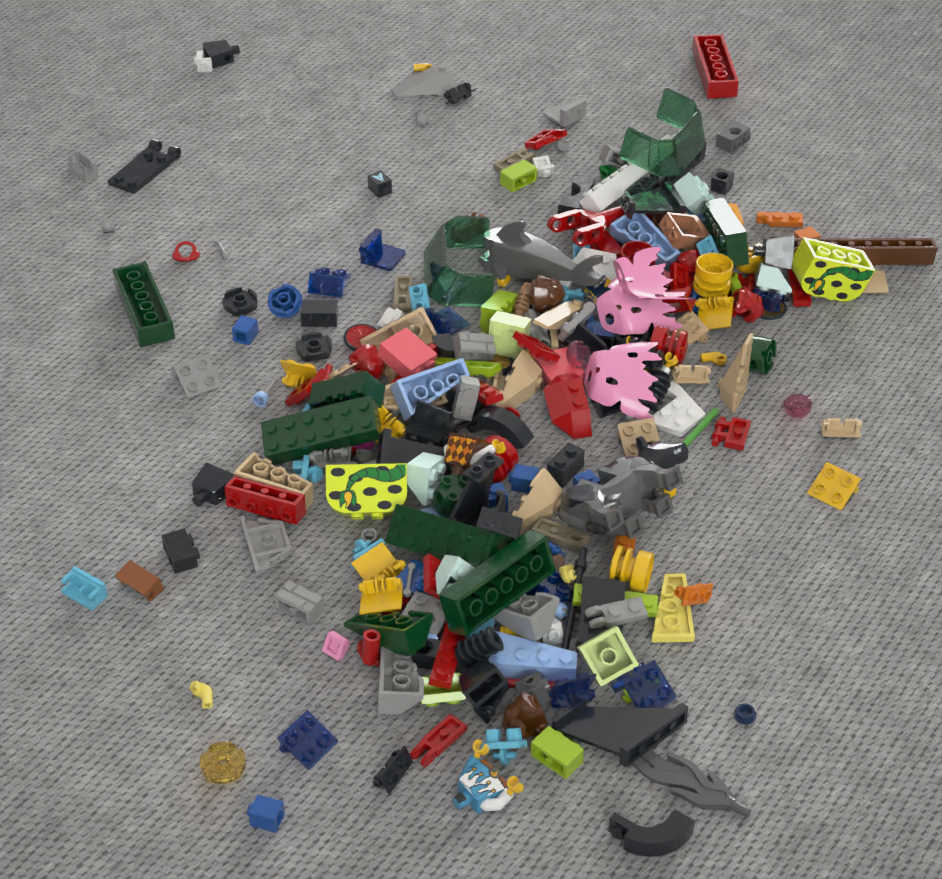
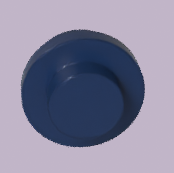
(745, 714)

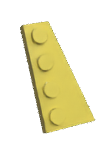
(673, 621)

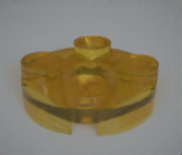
(222, 773)

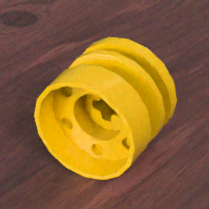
(713, 275)
(632, 570)

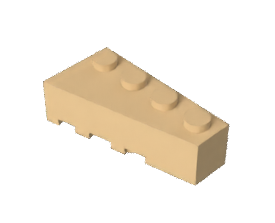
(264, 472)

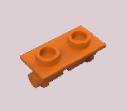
(694, 594)

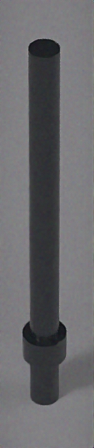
(579, 567)

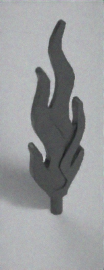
(687, 778)

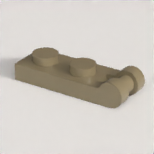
(513, 159)
(401, 292)
(561, 534)

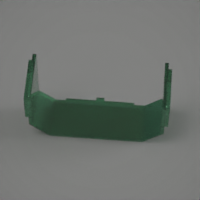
(672, 155)
(443, 282)

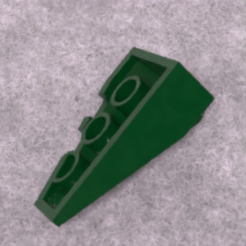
(398, 633)

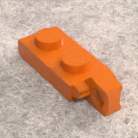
(780, 219)

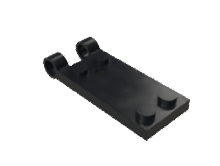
(144, 167)

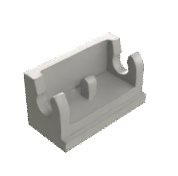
(83, 166)

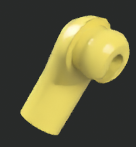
(566, 573)
(204, 692)

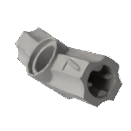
(536, 330)

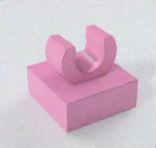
(336, 645)

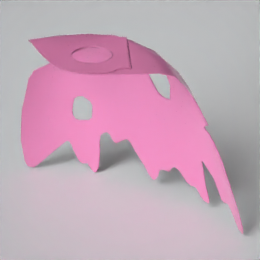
(648, 278)
(625, 320)
(629, 373)

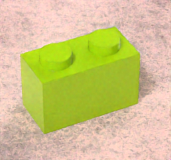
(518, 175)
(557, 752)

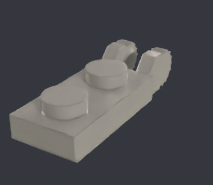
(568, 328)
(617, 613)

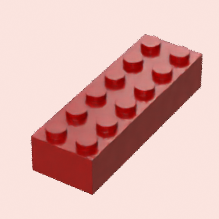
(715, 66)

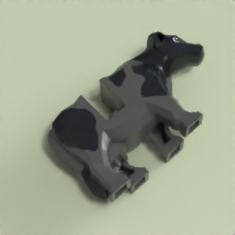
(626, 488)

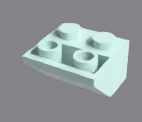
(693, 192)
(771, 278)
(425, 475)
(451, 570)

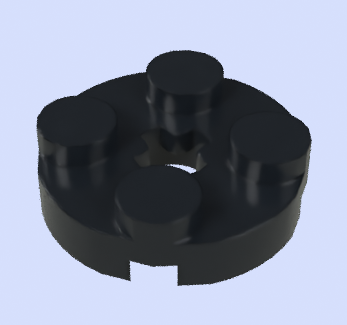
(247, 303)
(322, 347)

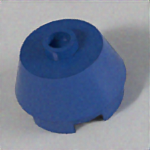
(285, 301)

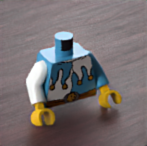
(482, 785)

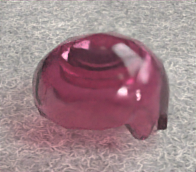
(578, 355)
(798, 405)

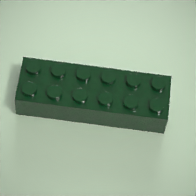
(726, 231)
(143, 304)
(321, 429)
(441, 536)
(497, 583)

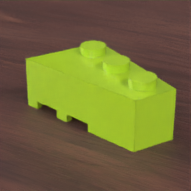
(500, 301)

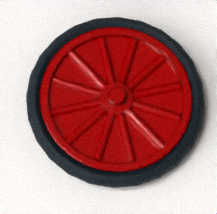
(355, 333)

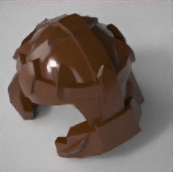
(546, 293)
(525, 714)

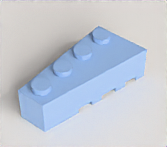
(642, 229)
(427, 385)
(526, 657)

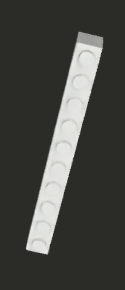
(615, 187)

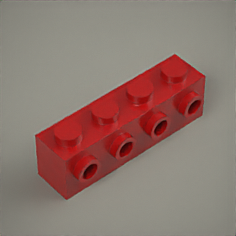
(265, 500)

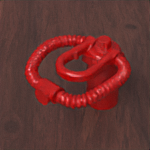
(369, 648)

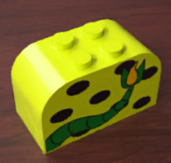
(831, 270)
(366, 489)

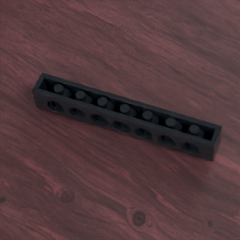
(652, 181)

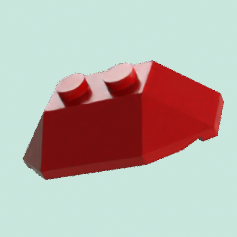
(568, 405)

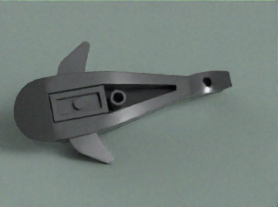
(526, 256)

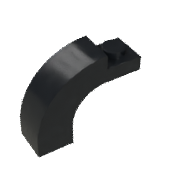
(503, 423)
(652, 840)

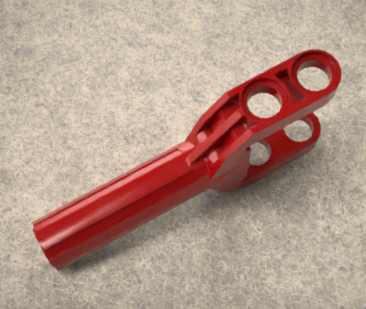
(589, 221)

